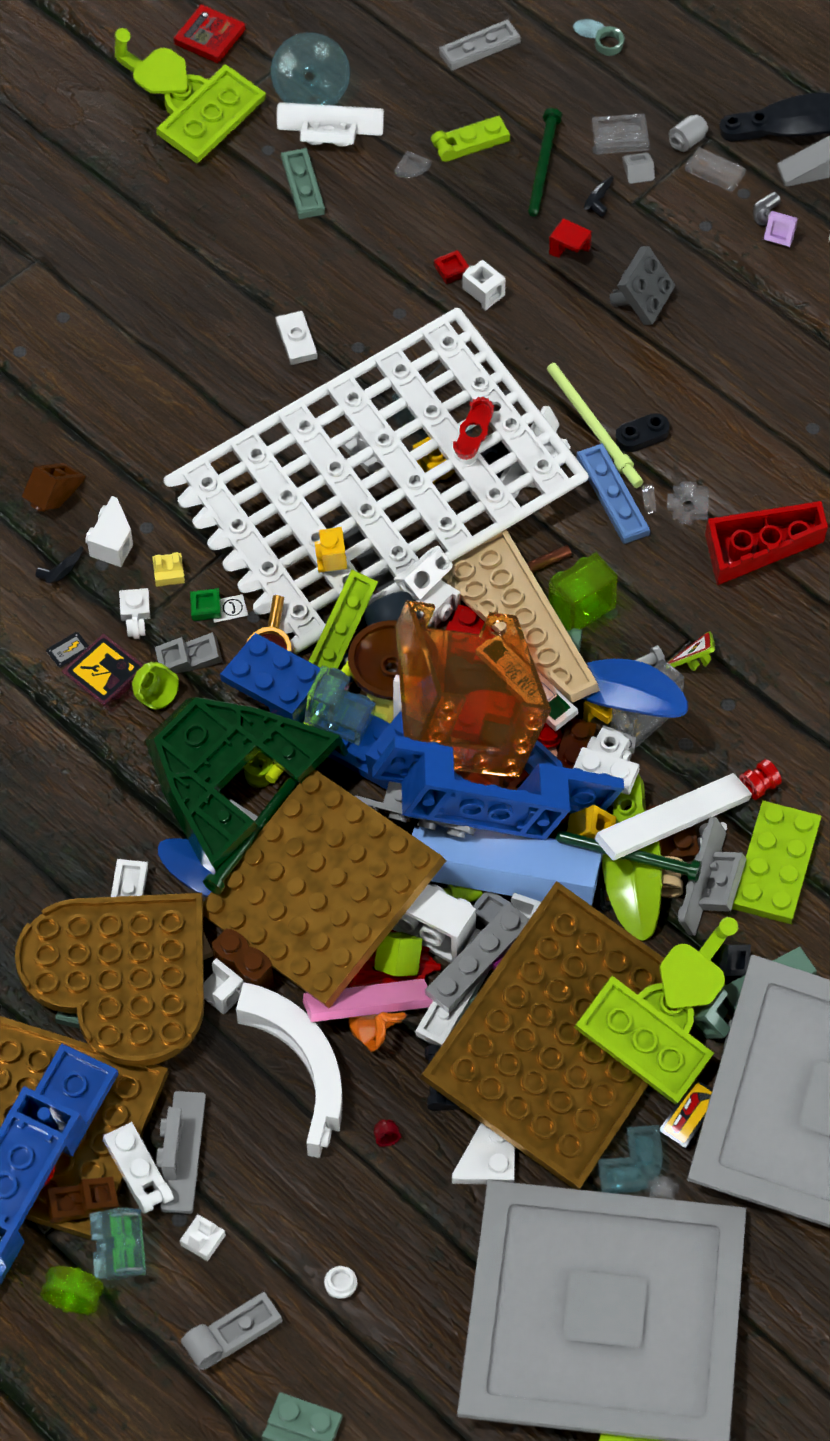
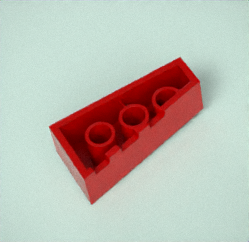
(762, 537)

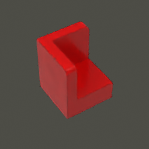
(569, 236)

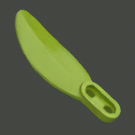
(633, 886)

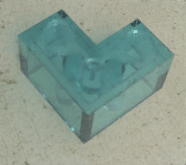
(335, 708)

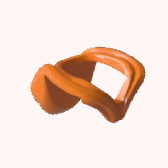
(372, 1028)

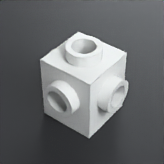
(611, 743)

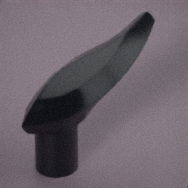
(593, 201)
(61, 570)

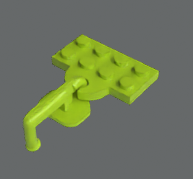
(198, 108)
(643, 1027)

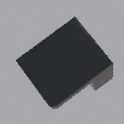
(732, 957)

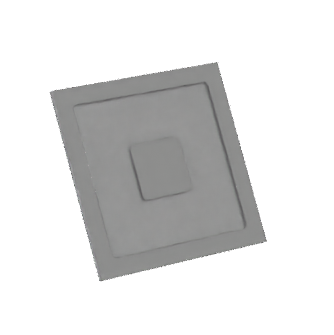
(771, 1096)
(604, 1313)

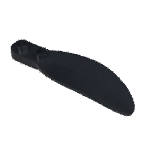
(788, 118)

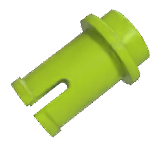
(464, 893)

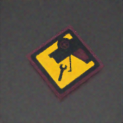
(103, 670)

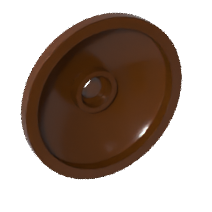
(371, 656)

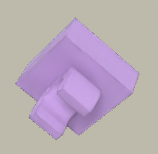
(780, 228)

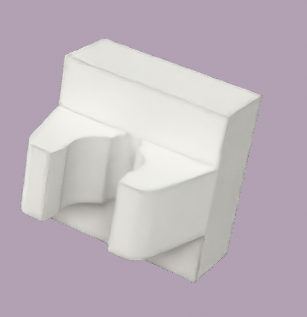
(202, 1237)

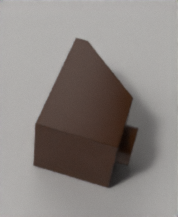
(51, 485)

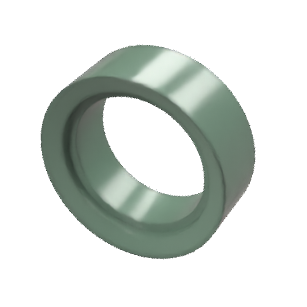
(613, 32)

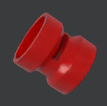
(762, 778)

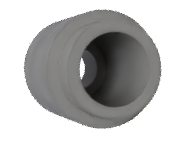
(688, 132)

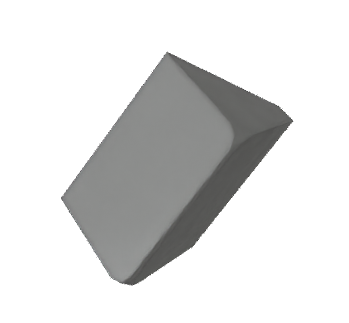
(639, 168)

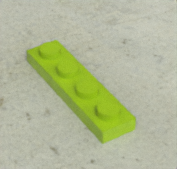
(343, 620)

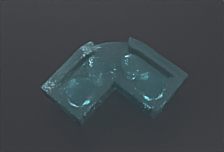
(641, 1166)

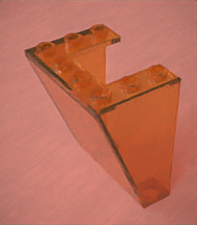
(470, 691)

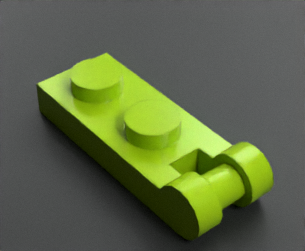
(470, 138)

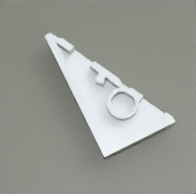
(485, 1159)

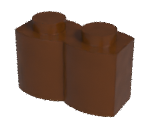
(243, 960)

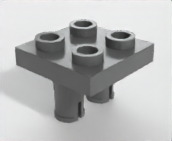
(644, 286)

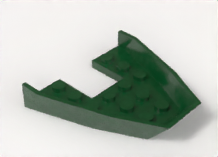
(207, 746)

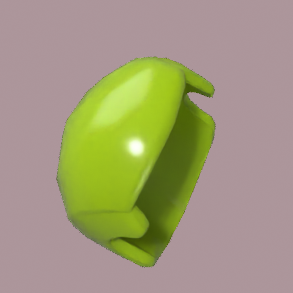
(155, 685)

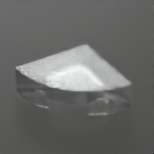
(412, 165)

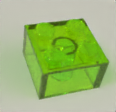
(583, 592)

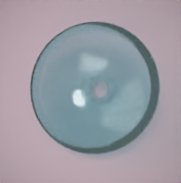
(314, 55)

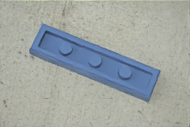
(613, 494)

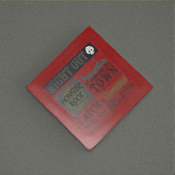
(209, 33)

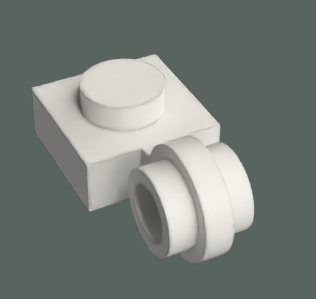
(134, 609)

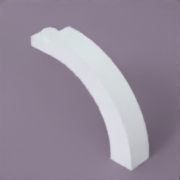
(290, 1024)

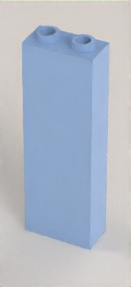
(512, 863)

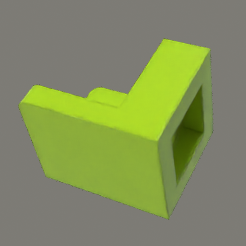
(399, 954)

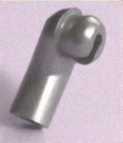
(762, 208)

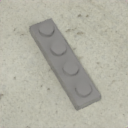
(477, 959)

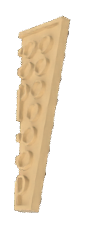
(500, 581)

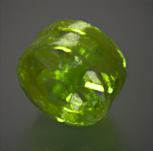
(72, 1290)

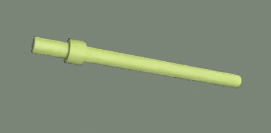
(621, 461)

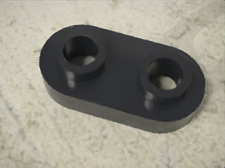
(644, 432)

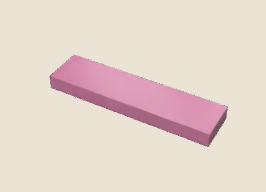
(370, 1000)

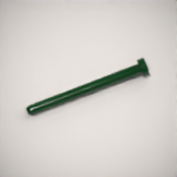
(552, 118)
(692, 869)
(215, 882)

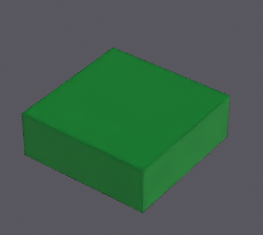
(205, 604)

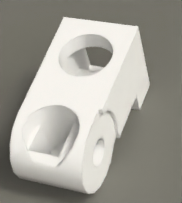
(424, 573)

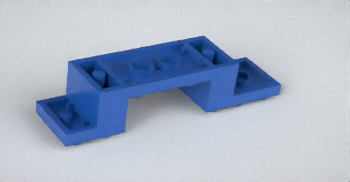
(282, 684)
(529, 811)
(38, 1132)

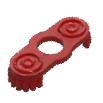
(480, 414)

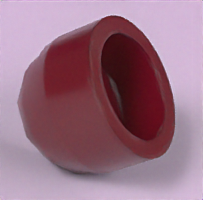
(386, 1133)

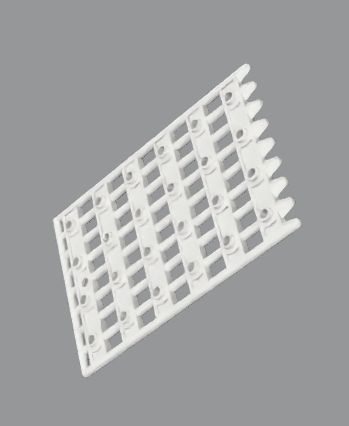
(398, 463)

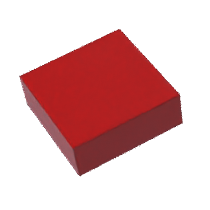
(451, 266)

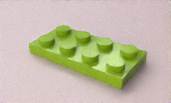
(776, 862)

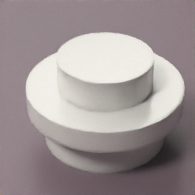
(340, 1282)

